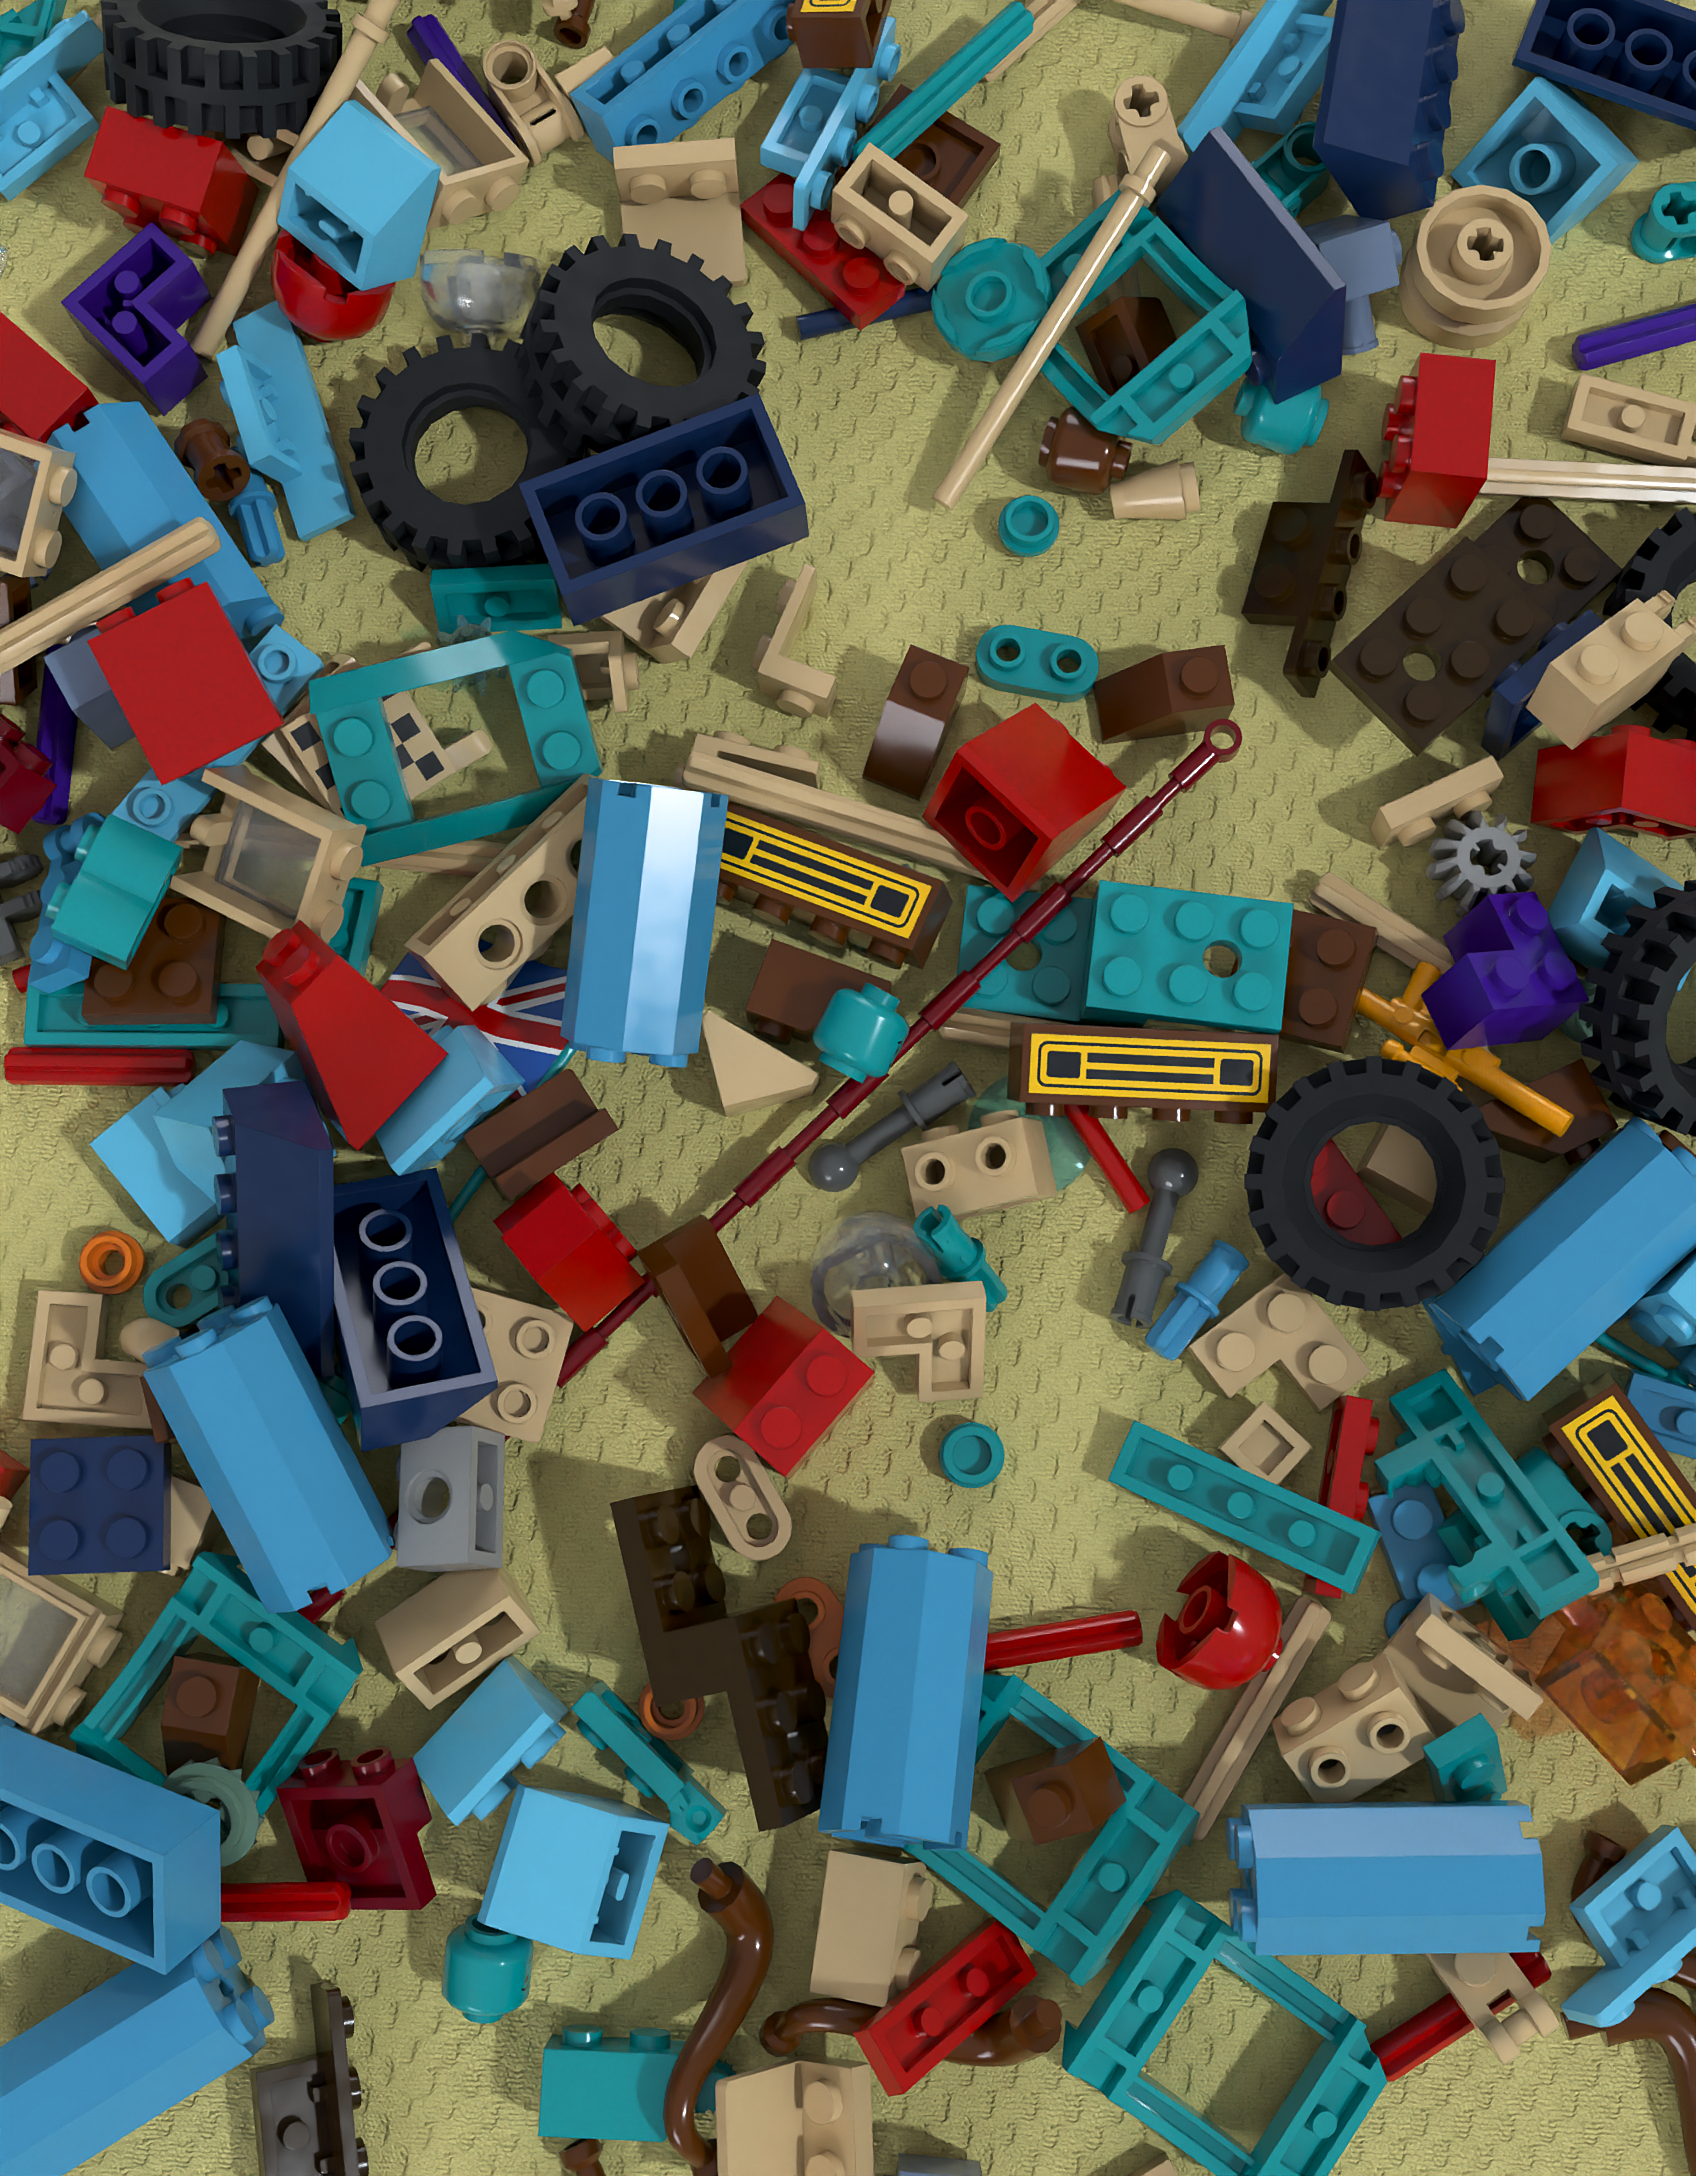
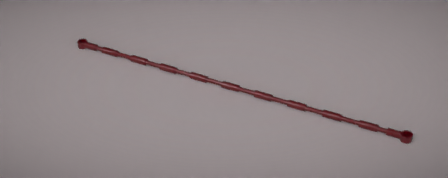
(932, 1017)

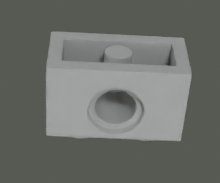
(471, 1526)

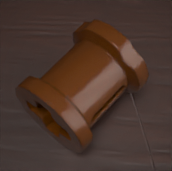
(217, 469)

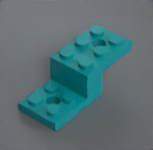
(1135, 958)

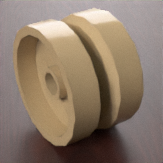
(1474, 267)

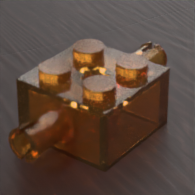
(1626, 1679)

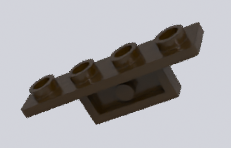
(1306, 569)
(309, 2101)

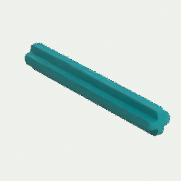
(949, 81)

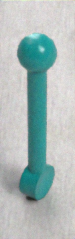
(1640, 1360)

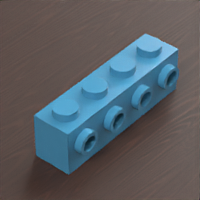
(680, 71)

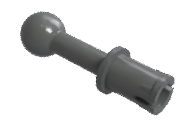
(836, 1164)
(1171, 1176)

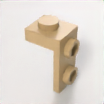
(794, 685)
(783, 761)

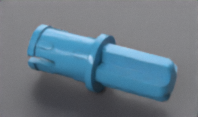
(257, 521)
(1196, 1300)

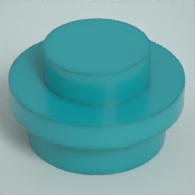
(1028, 526)

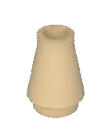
(1157, 493)

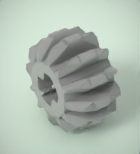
(1492, 848)

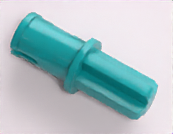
(957, 1254)

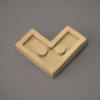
(934, 1322)
(1285, 1328)
(67, 1367)

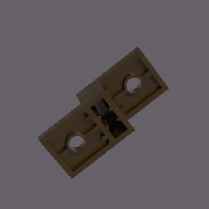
(1473, 620)
(703, 1651)

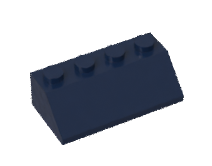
(1618, 51)
(1388, 101)
(1257, 247)
(278, 1210)
(404, 1311)

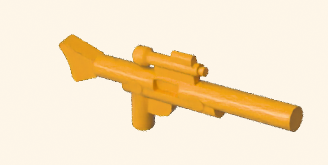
(1412, 1023)

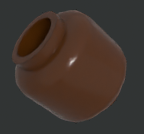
(1081, 455)

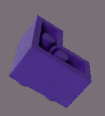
(133, 314)
(1506, 977)

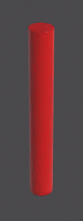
(1107, 1157)

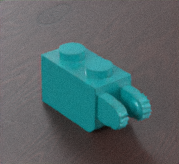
(612, 2084)

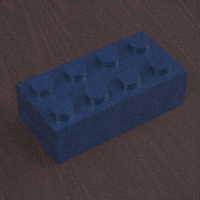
(666, 509)

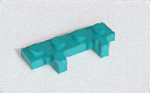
(1519, 1536)

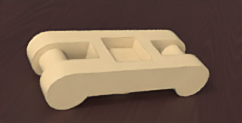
(1482, 1979)

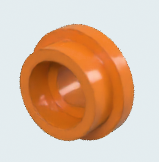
(93, 1261)
(669, 1728)

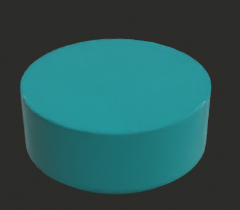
(971, 1455)

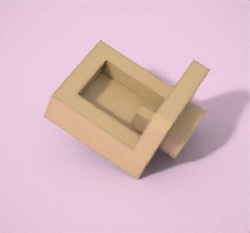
(603, 665)

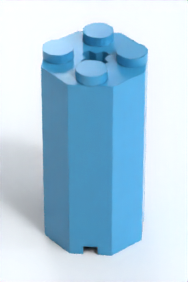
(137, 492)
(643, 921)
(1576, 1260)
(269, 1454)
(907, 1696)
(1385, 1878)
(125, 2057)

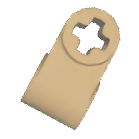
(534, 107)
(1142, 120)

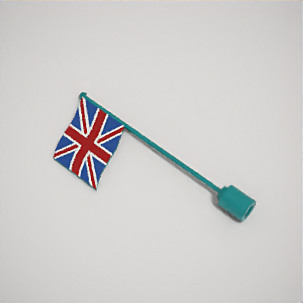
(520, 1025)

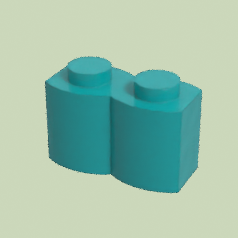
(114, 891)

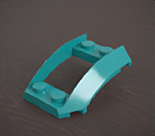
(1190, 369)
(369, 767)
(275, 1646)
(1113, 1873)
(1147, 1996)

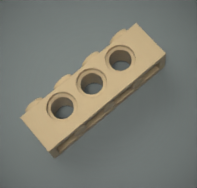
(496, 897)

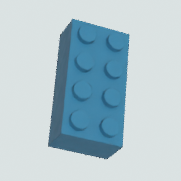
(106, 1853)

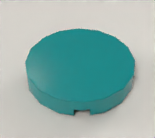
(991, 299)

